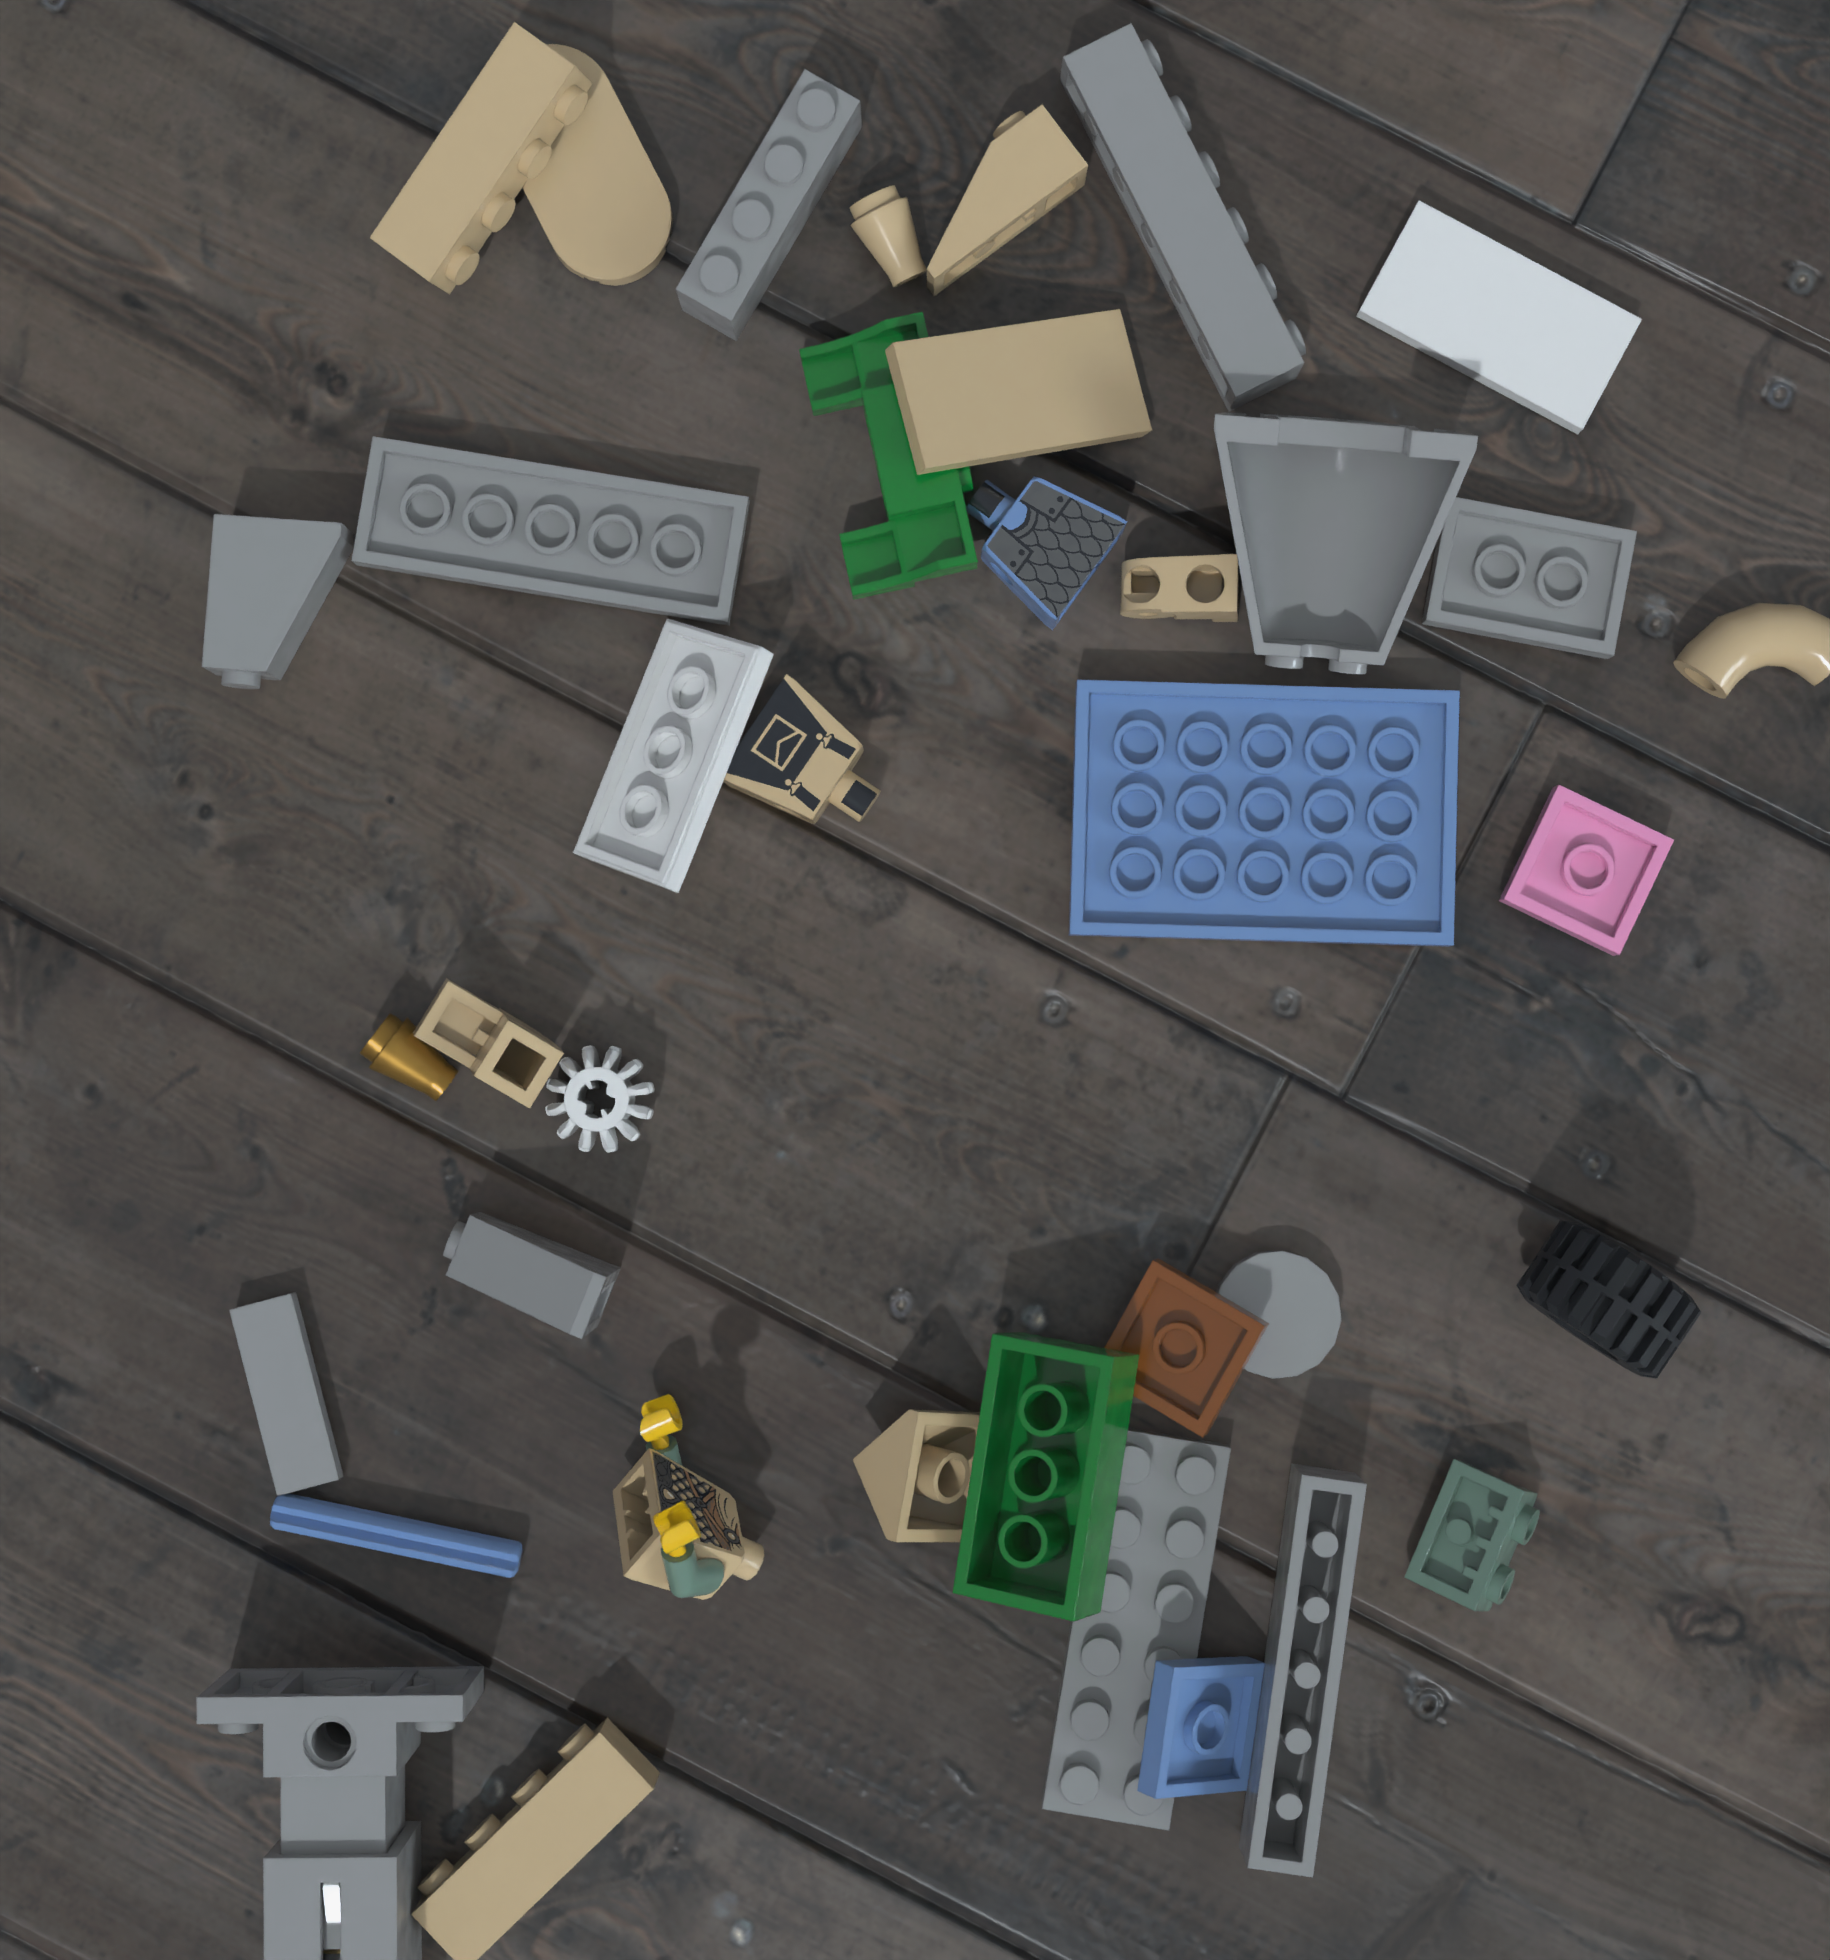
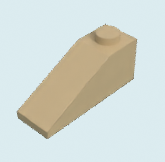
(1018, 181)

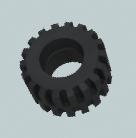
(1609, 1298)

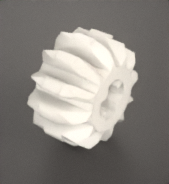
(582, 1110)

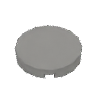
(1294, 1301)

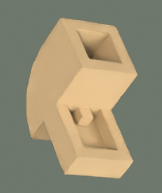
(489, 1042)

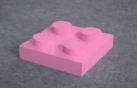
(1586, 870)

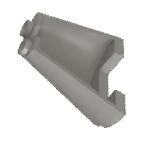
(1334, 528)

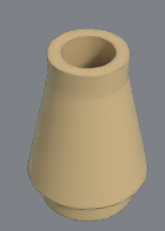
(889, 234)

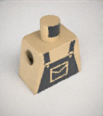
(800, 759)

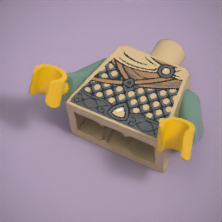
(674, 1523)

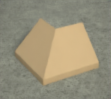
(921, 1474)

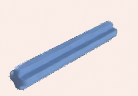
(396, 1535)

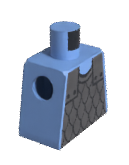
(1044, 543)

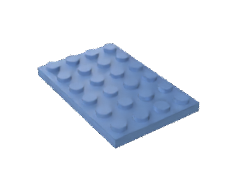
(1264, 813)

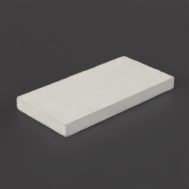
(1499, 317)
(673, 754)

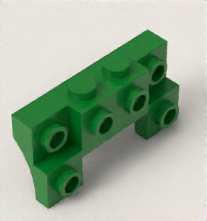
(926, 512)

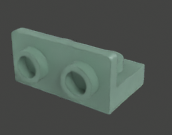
(1473, 1537)

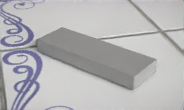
(286, 1393)

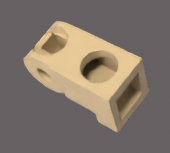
(1181, 587)

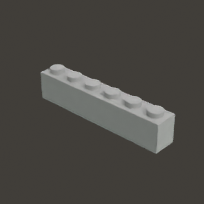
(1182, 217)
(1302, 1670)

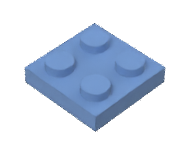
(1200, 1726)

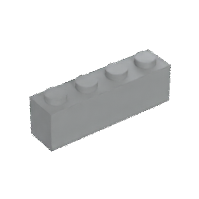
(770, 205)

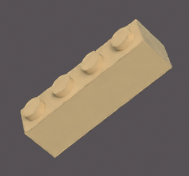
(483, 159)
(534, 1843)

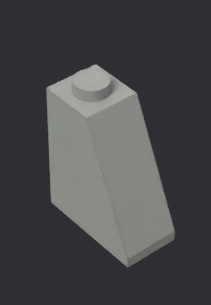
(266, 592)
(531, 1273)

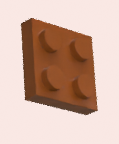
(1187, 1345)

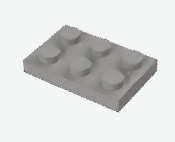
(1530, 578)

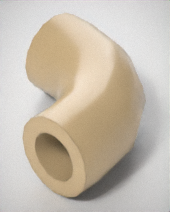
(1754, 639)

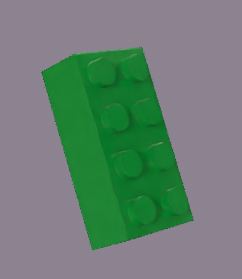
(1045, 1475)

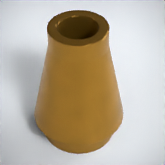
(408, 1059)

